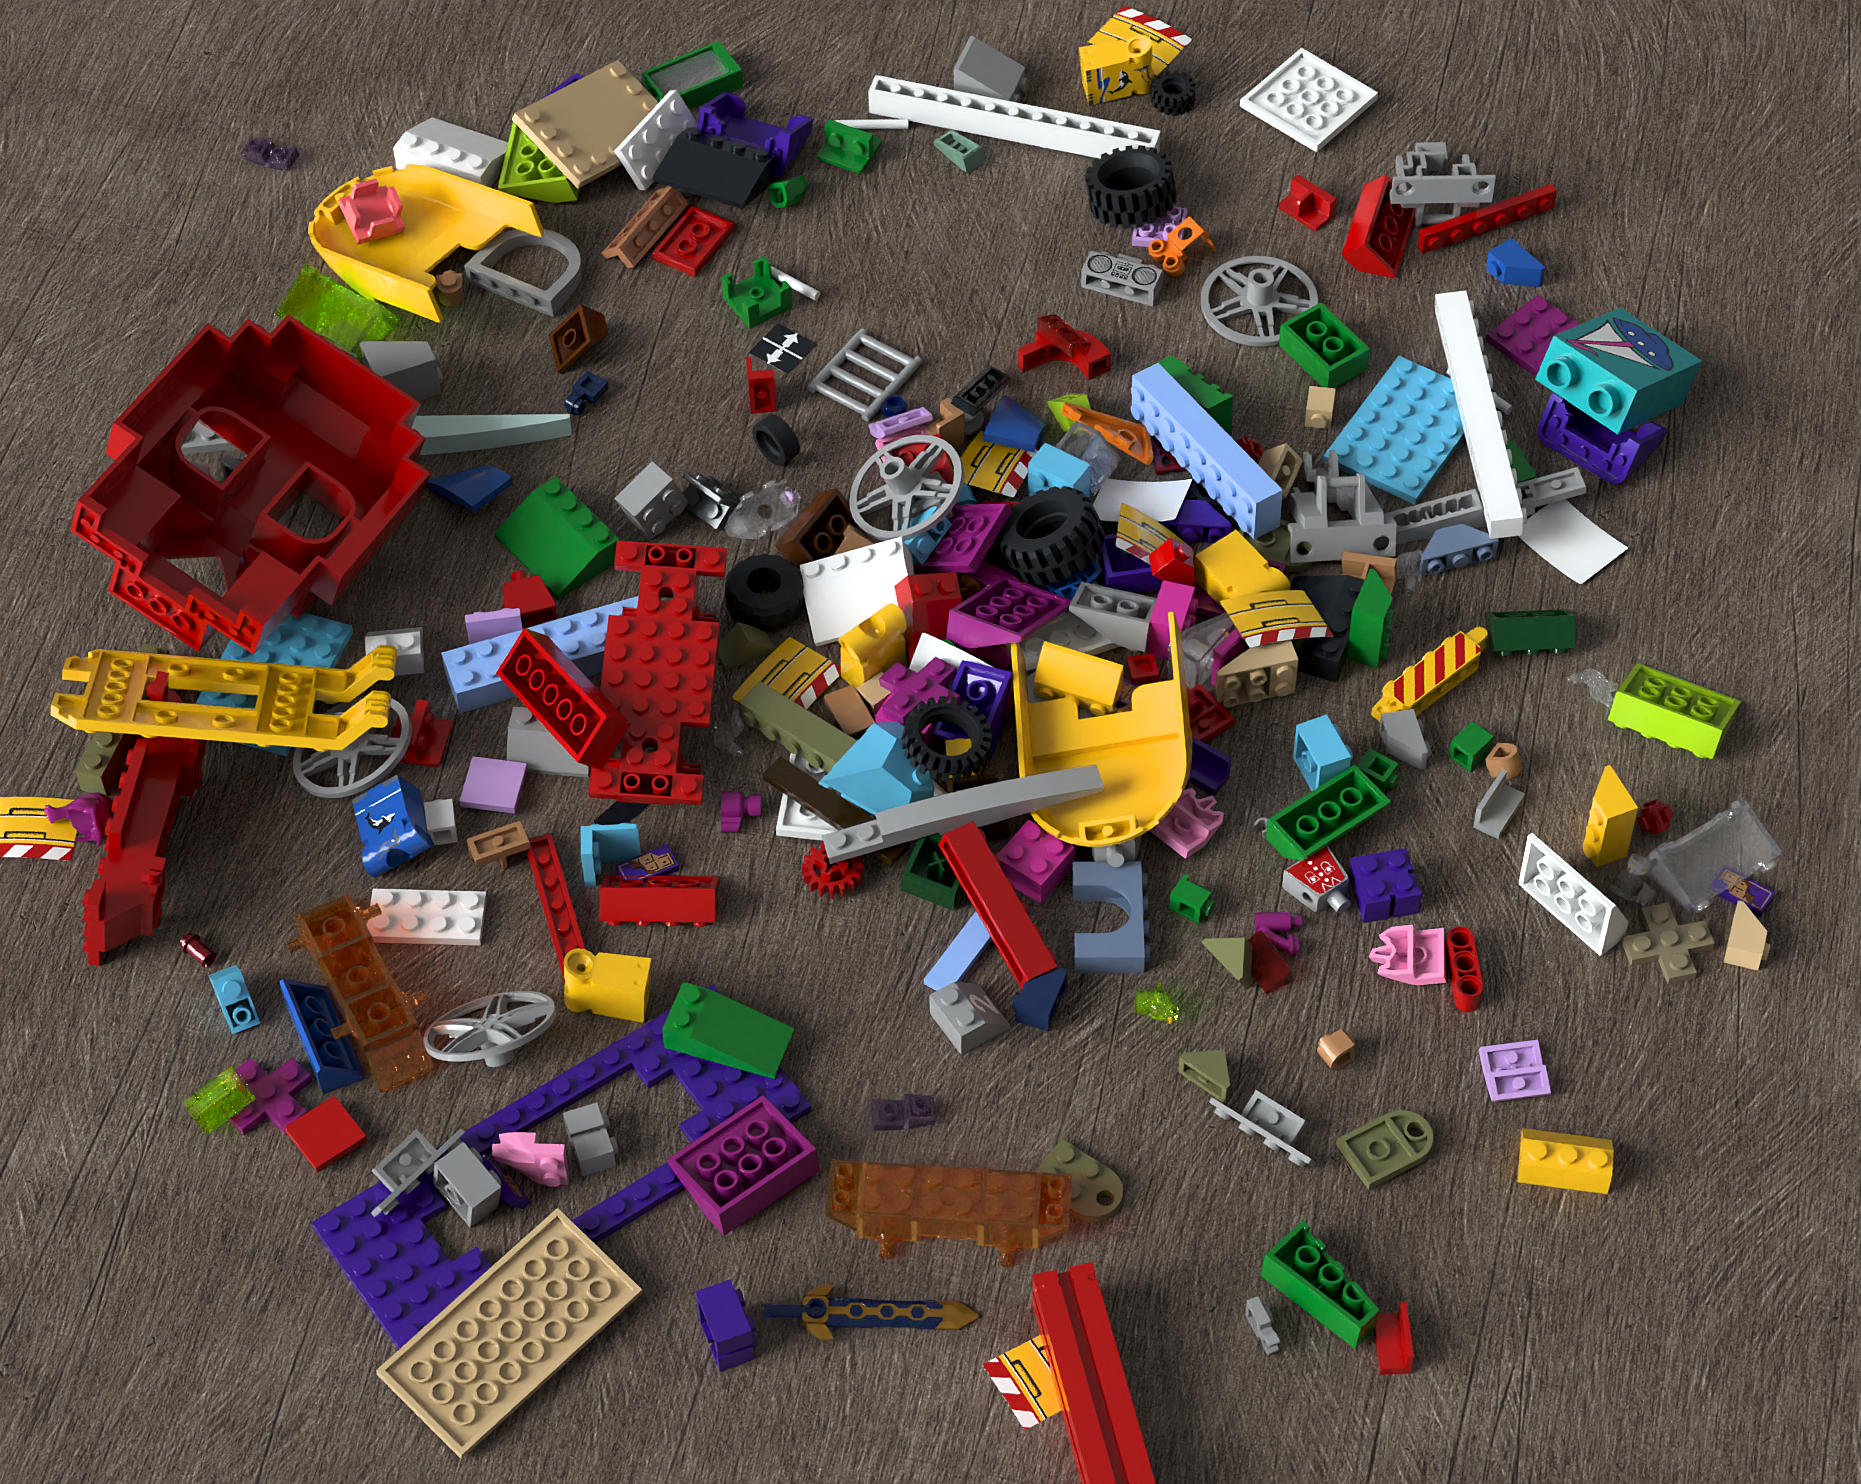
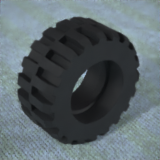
(1051, 536)

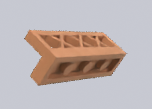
(646, 226)

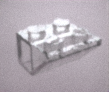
(1093, 449)

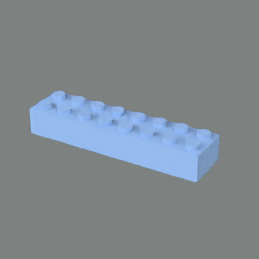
(1206, 451)
(474, 667)

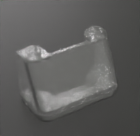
(1714, 857)

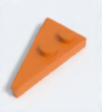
(1124, 434)

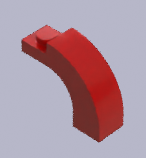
(1091, 361)

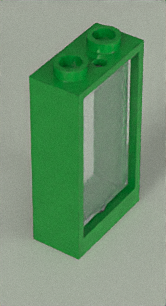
(695, 76)

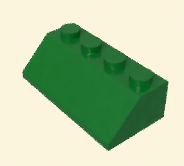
(1325, 814)

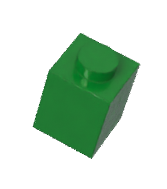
(1471, 746)

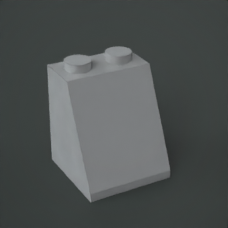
(988, 73)
(406, 365)

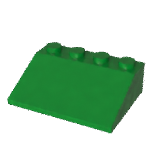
(558, 538)

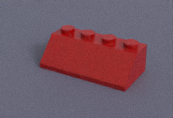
(1378, 231)
(659, 899)

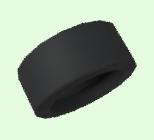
(776, 440)

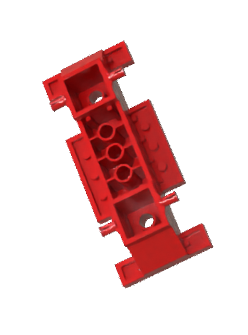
(660, 673)
(133, 874)

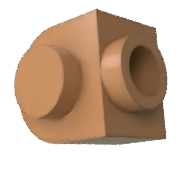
(450, 288)
(1504, 757)
(1337, 1049)

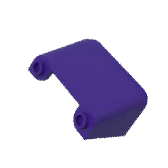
(727, 118)
(1593, 444)

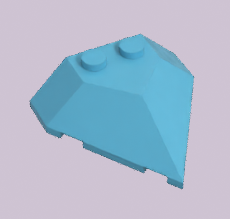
(877, 772)

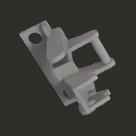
(1417, 188)
(1332, 538)

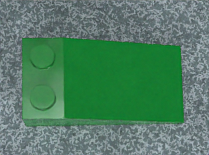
(725, 1032)

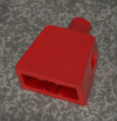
(530, 597)

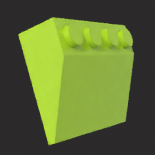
(531, 173)
(1673, 711)

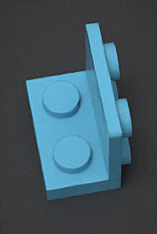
(607, 844)

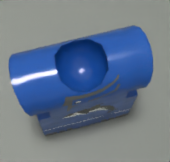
(391, 825)

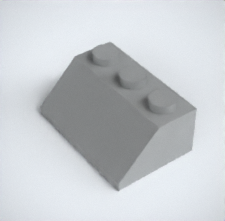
(536, 746)

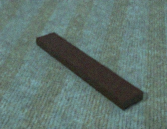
(824, 803)

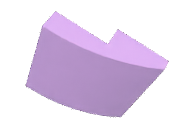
(900, 423)
(1514, 1070)

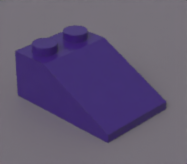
(986, 690)

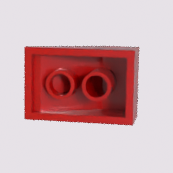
(926, 605)

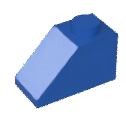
(1514, 265)

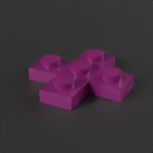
(915, 687)
(272, 1094)

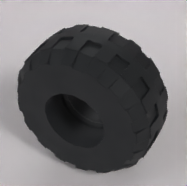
(765, 574)

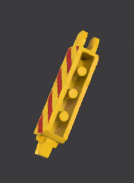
(1434, 674)

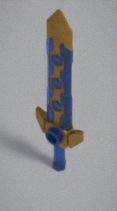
(819, 1312)

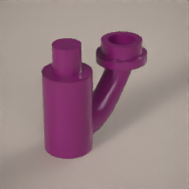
(1279, 922)

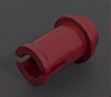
(191, 944)

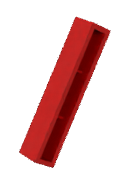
(997, 903)

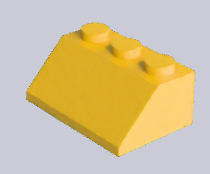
(1083, 678)
(1609, 821)
(1565, 1161)

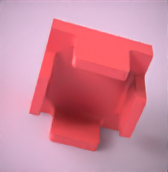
(372, 211)

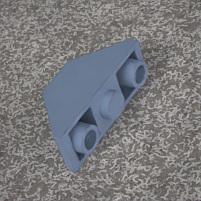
(1456, 548)

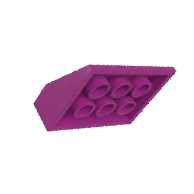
(1003, 614)
(744, 1164)

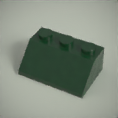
(1531, 631)

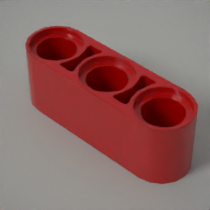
(1464, 980)

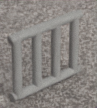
(848, 353)

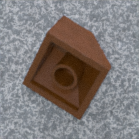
(577, 336)

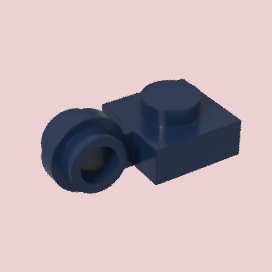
(587, 388)

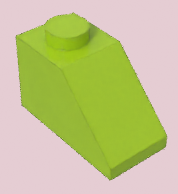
(1057, 404)

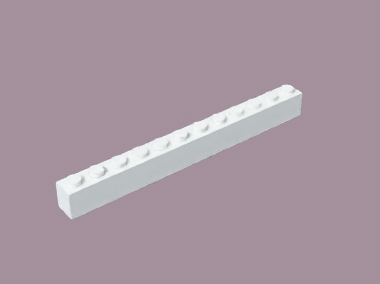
(1005, 119)
(1479, 415)

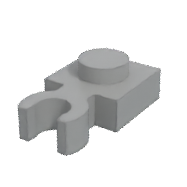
(1260, 1321)

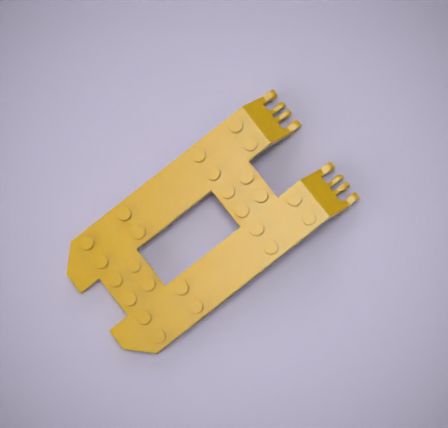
(281, 714)

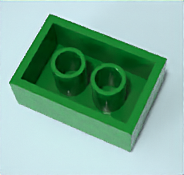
(1324, 346)

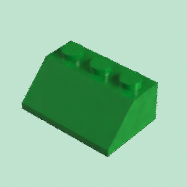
(1371, 623)

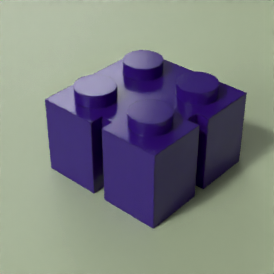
(1125, 570)
(1381, 877)
(726, 1324)

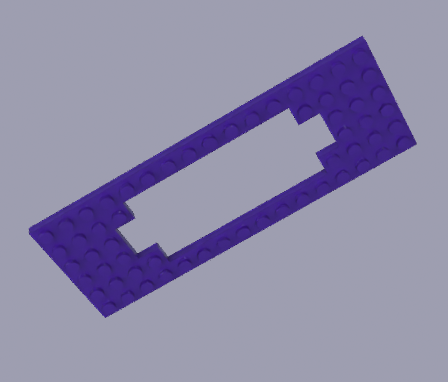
(405, 1270)

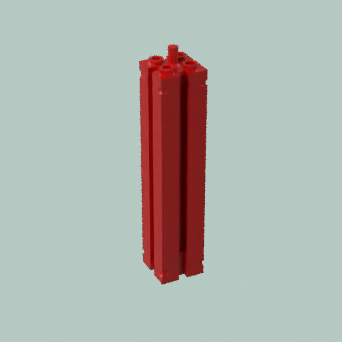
(1089, 1378)

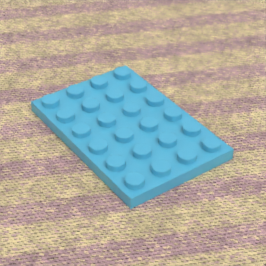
(1402, 431)
(295, 641)

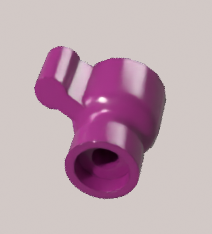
(733, 808)

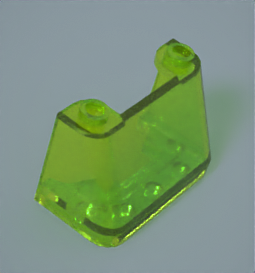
(335, 311)

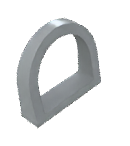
(549, 301)

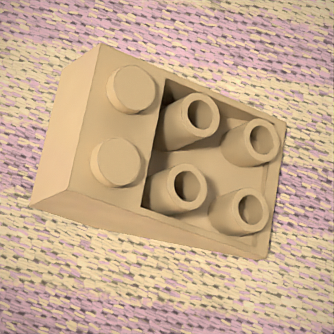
(1258, 674)

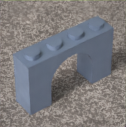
(1122, 949)

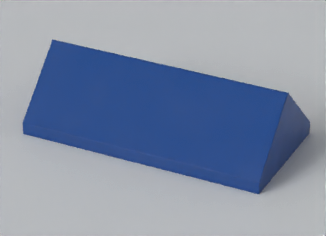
(314, 1017)

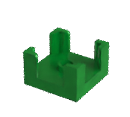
(757, 296)

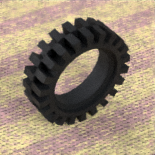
(937, 763)

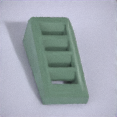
(962, 152)

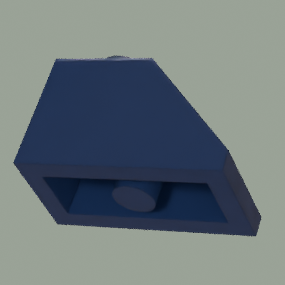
(1040, 999)

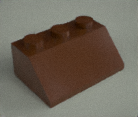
(818, 529)

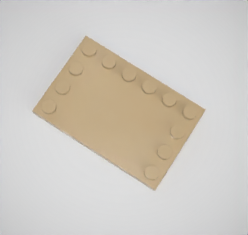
(587, 121)

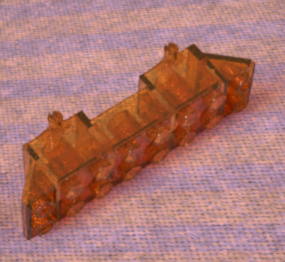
(363, 990)
(983, 1205)

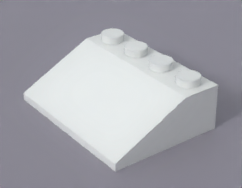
(452, 151)
(852, 586)
(1571, 897)

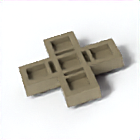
(1668, 943)

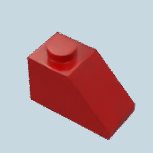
(1173, 563)

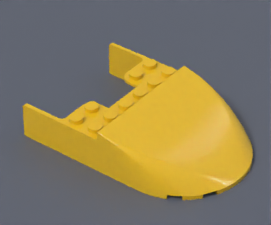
(438, 218)
(1138, 753)

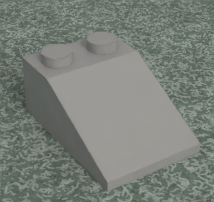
(1115, 614)

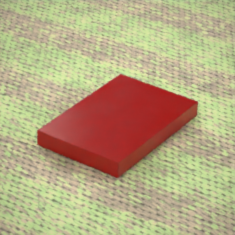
(693, 241)

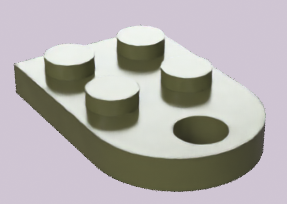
(1276, 546)
(1385, 1146)
(1089, 1182)

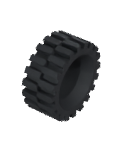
(1130, 169)

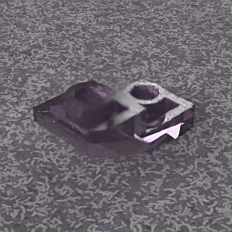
(265, 153)
(902, 1114)

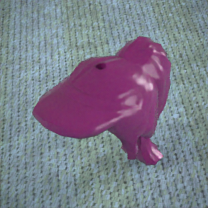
(87, 815)

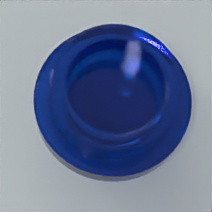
(893, 406)

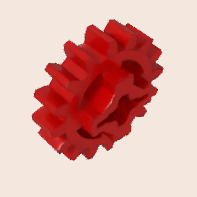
(833, 877)

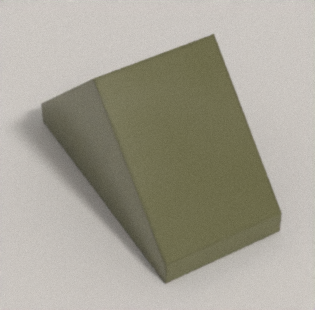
(743, 645)
(1234, 955)
(1207, 1071)

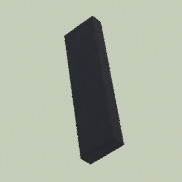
(980, 390)

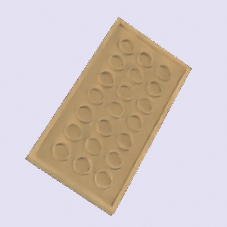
(509, 1333)

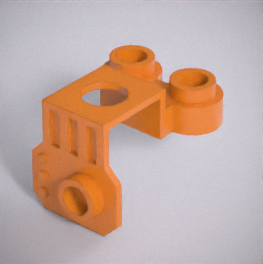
(1173, 248)

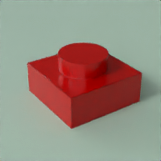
(1142, 669)

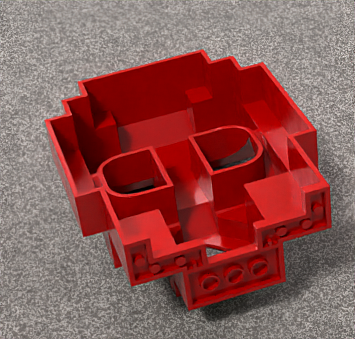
(307, 426)

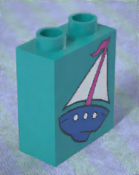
(1618, 370)

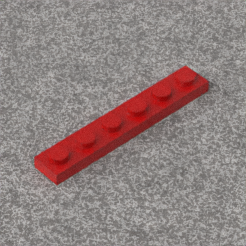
(1487, 218)
(554, 897)

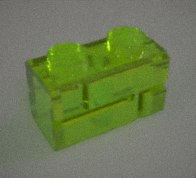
(219, 1100)

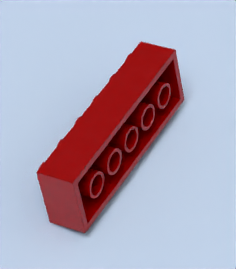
(563, 699)

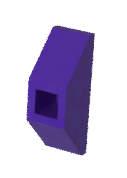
(1198, 523)

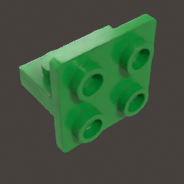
(848, 147)

